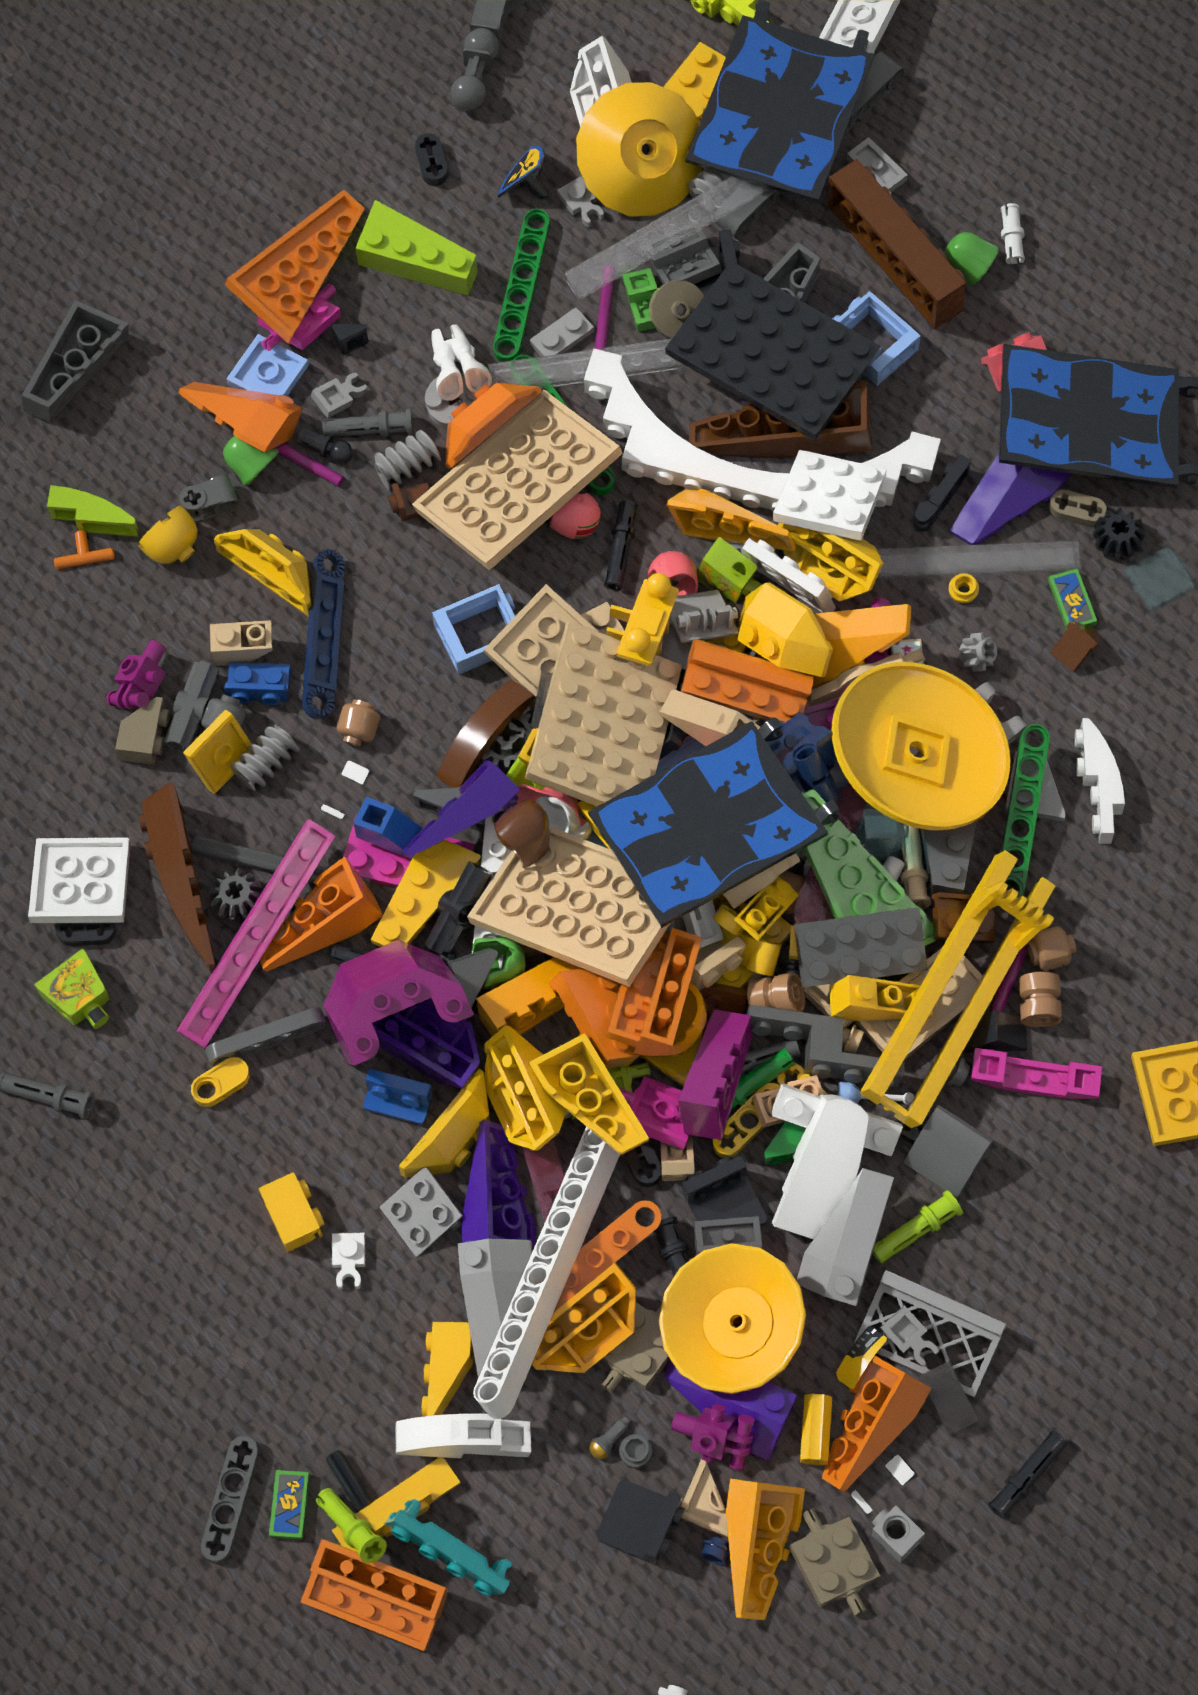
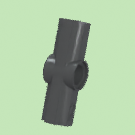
(191, 706)

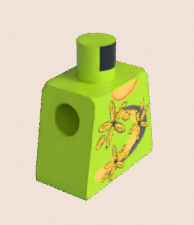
(727, 571)
(75, 991)

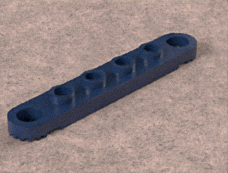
(323, 634)

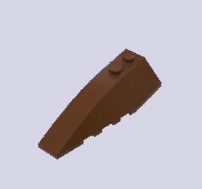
(762, 435)
(175, 865)

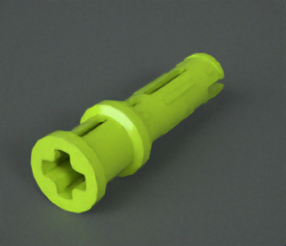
(927, 1220)
(357, 1532)

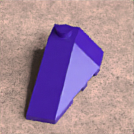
(1002, 496)
(481, 797)
(494, 1196)
(768, 1406)

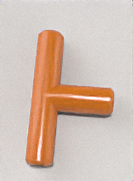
(84, 556)

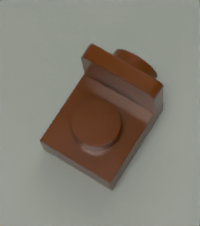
(402, 500)

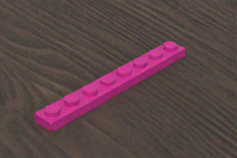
(255, 933)

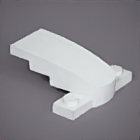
(826, 1155)

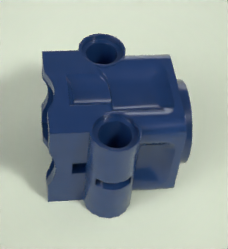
(810, 757)

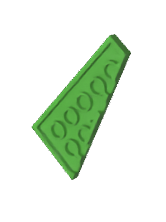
(853, 878)

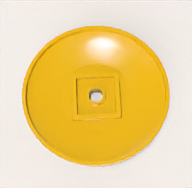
(941, 716)

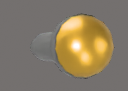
(602, 1446)

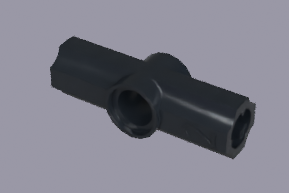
(455, 907)

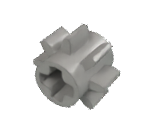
(978, 652)

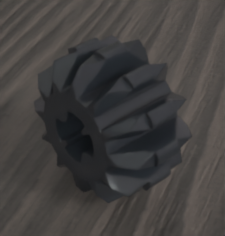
(1126, 542)

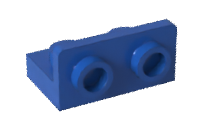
(258, 682)
(397, 1097)

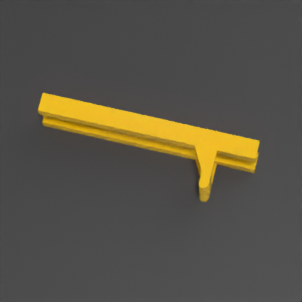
(1027, 923)

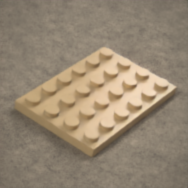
(517, 479)
(600, 719)
(572, 908)

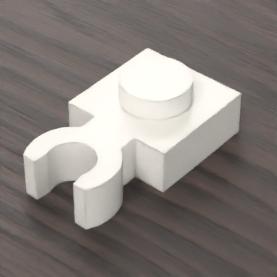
(348, 1253)

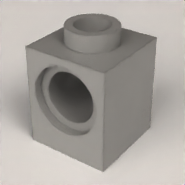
(900, 1547)

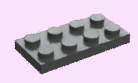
(860, 946)

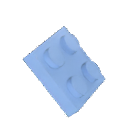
(266, 370)

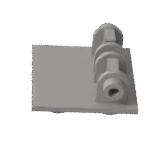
(703, 617)
(421, 1211)

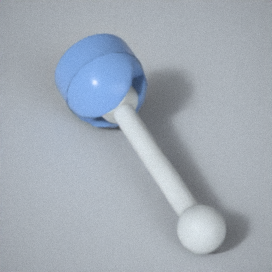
(853, 1093)

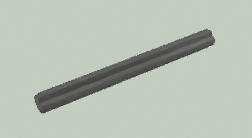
(246, 856)

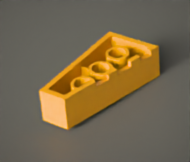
(523, 1000)

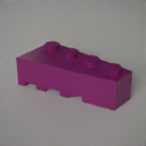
(715, 1074)

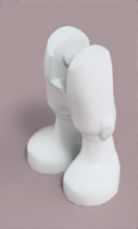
(446, 353)

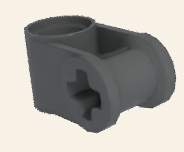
(210, 498)

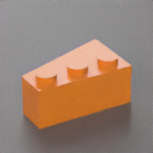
(590, 1003)

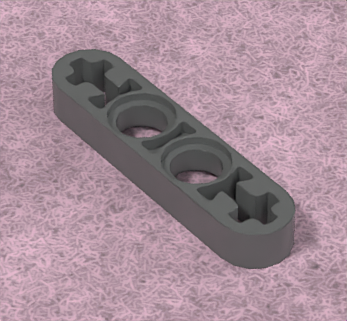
(266, 1036)
(234, 1500)

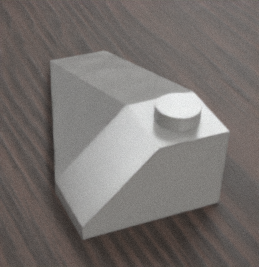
(843, 1248)
(489, 1280)

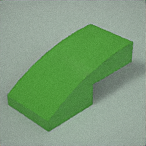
(639, 290)

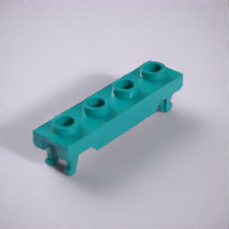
(441, 1545)

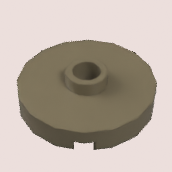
(664, 303)

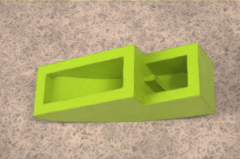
(90, 512)

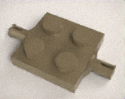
(639, 1355)
(834, 1561)

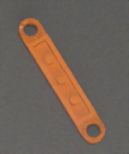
(607, 1249)

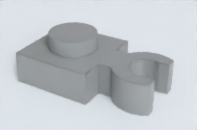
(580, 199)
(336, 397)
(906, 1331)

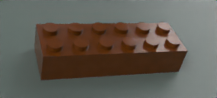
(896, 243)

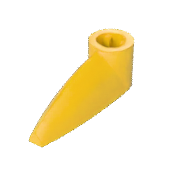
(758, 955)

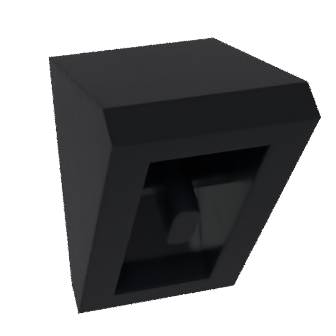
(998, 1033)

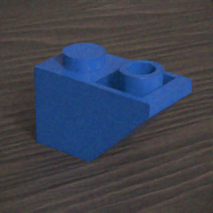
(385, 826)

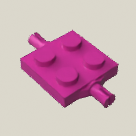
(316, 321)
(657, 1111)

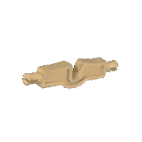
(835, 688)

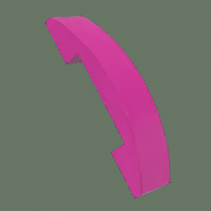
(1036, 1077)

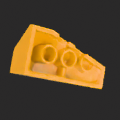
(711, 516)
(859, 634)
(758, 1528)

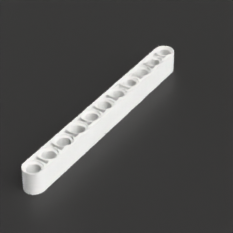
(545, 1276)

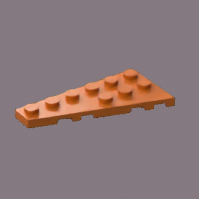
(290, 272)

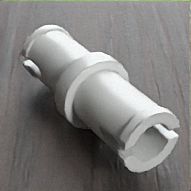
(1012, 233)

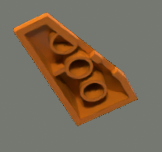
(257, 417)
(330, 913)
(881, 1409)

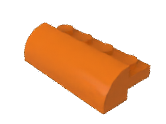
(745, 682)
(652, 1006)
(374, 1595)

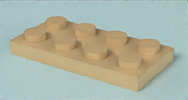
(946, 1010)

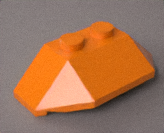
(483, 417)

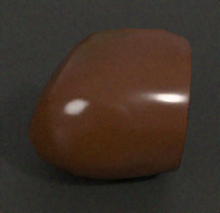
(525, 831)

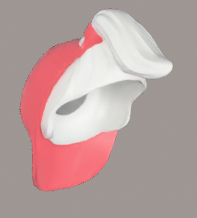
(560, 808)

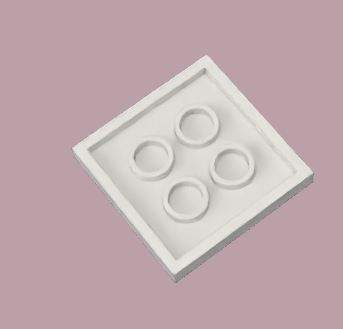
(829, 495)
(789, 576)
(79, 880)

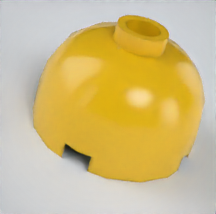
(171, 538)

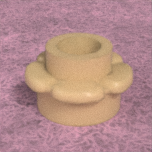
(852, 1039)

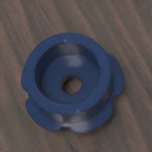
(716, 1551)

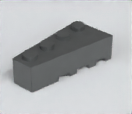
(796, 272)

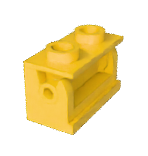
(291, 1212)

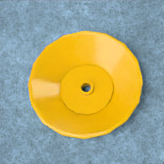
(613, 155)
(701, 1312)

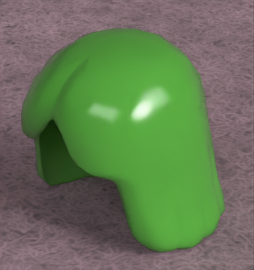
(971, 255)
(246, 459)
(513, 959)

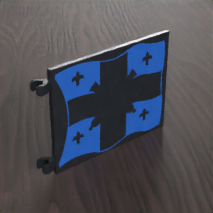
(780, 106)
(1092, 416)
(710, 822)

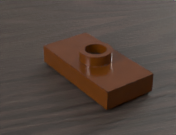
(724, 998)

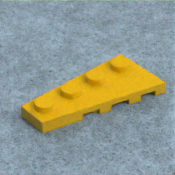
(419, 891)

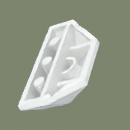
(596, 74)

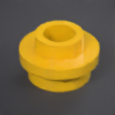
(963, 580)

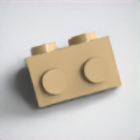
(715, 961)

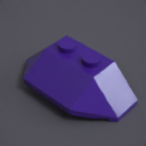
(430, 1044)

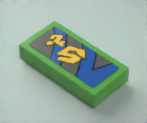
(1072, 598)
(289, 1505)

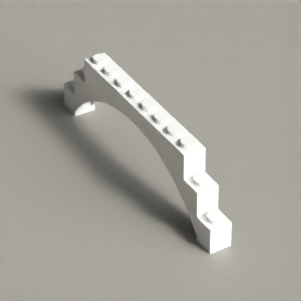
(669, 459)

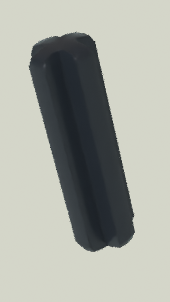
(348, 1480)

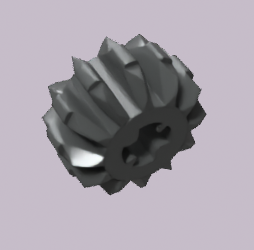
(223, 898)

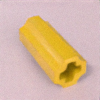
(816, 1429)

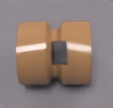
(778, 992)
(1040, 996)

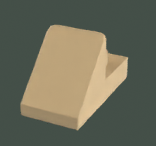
(677, 1163)

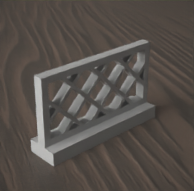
(943, 1308)

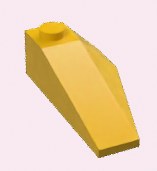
(585, 1088)

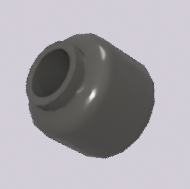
(217, 706)

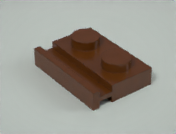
(948, 911)

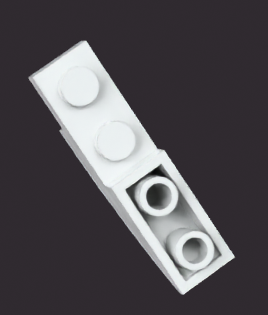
(1103, 776)
(462, 1434)

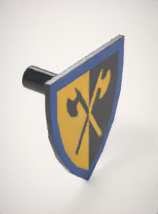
(527, 170)

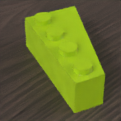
(414, 252)

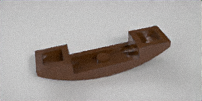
(481, 731)

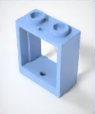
(900, 351)
(466, 608)

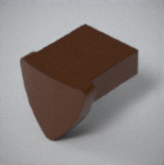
(1076, 645)

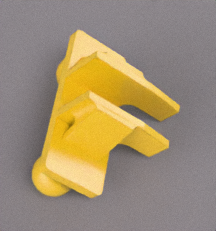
(646, 621)

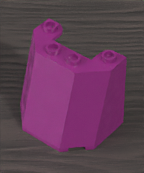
(385, 984)

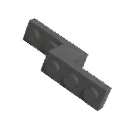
(823, 1043)

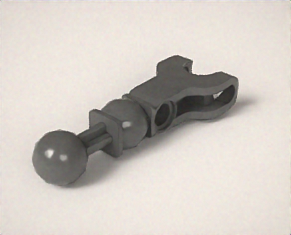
(480, 50)

